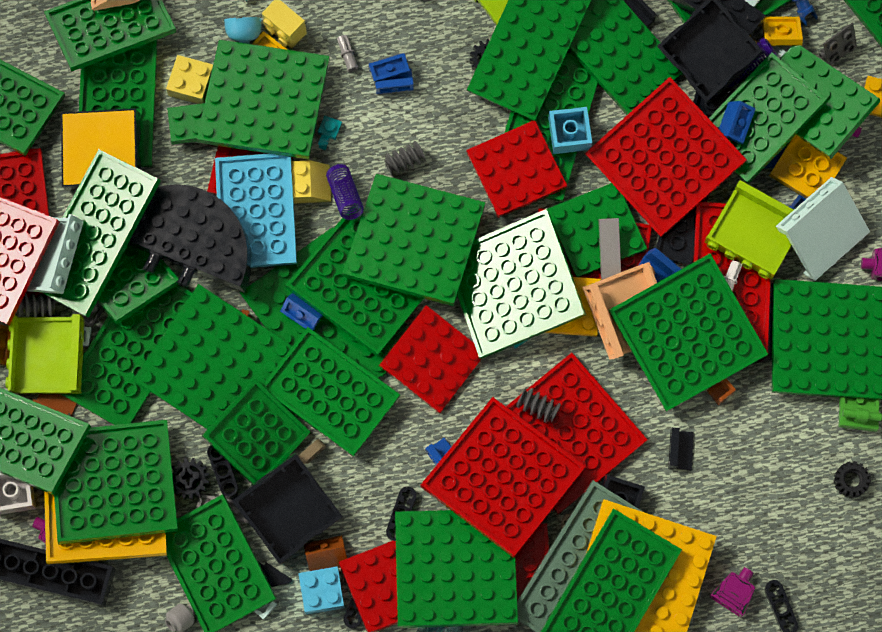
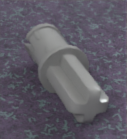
(347, 53)

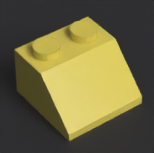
(310, 182)

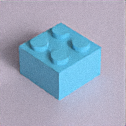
(570, 130)
(321, 590)

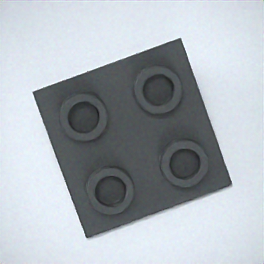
(839, 45)

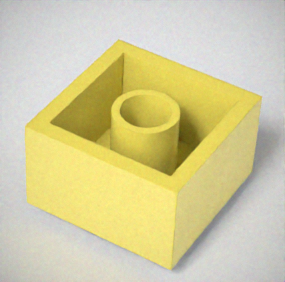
(284, 23)
(189, 80)

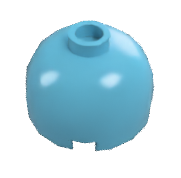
(243, 29)

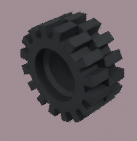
(860, 471)

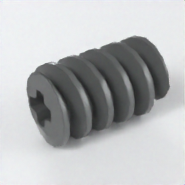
(404, 157)
(36, 305)
(538, 405)

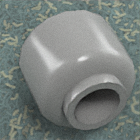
(180, 618)

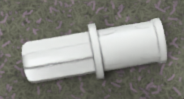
(732, 273)

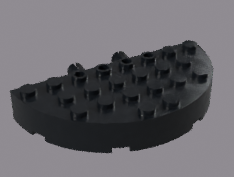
(195, 233)

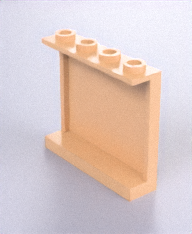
(611, 292)

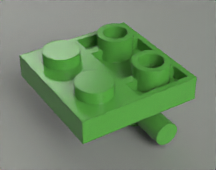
(859, 414)

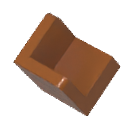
(721, 391)

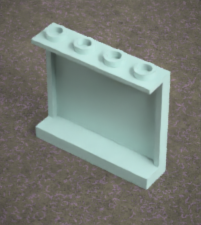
(824, 227)
(57, 260)

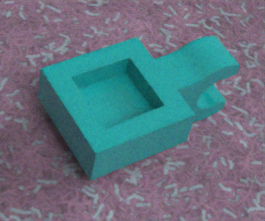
(328, 130)

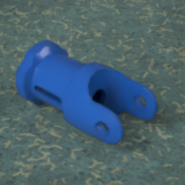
(804, 9)

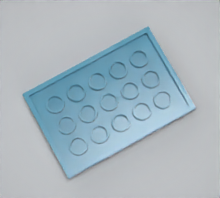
(262, 199)

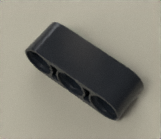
(223, 481)

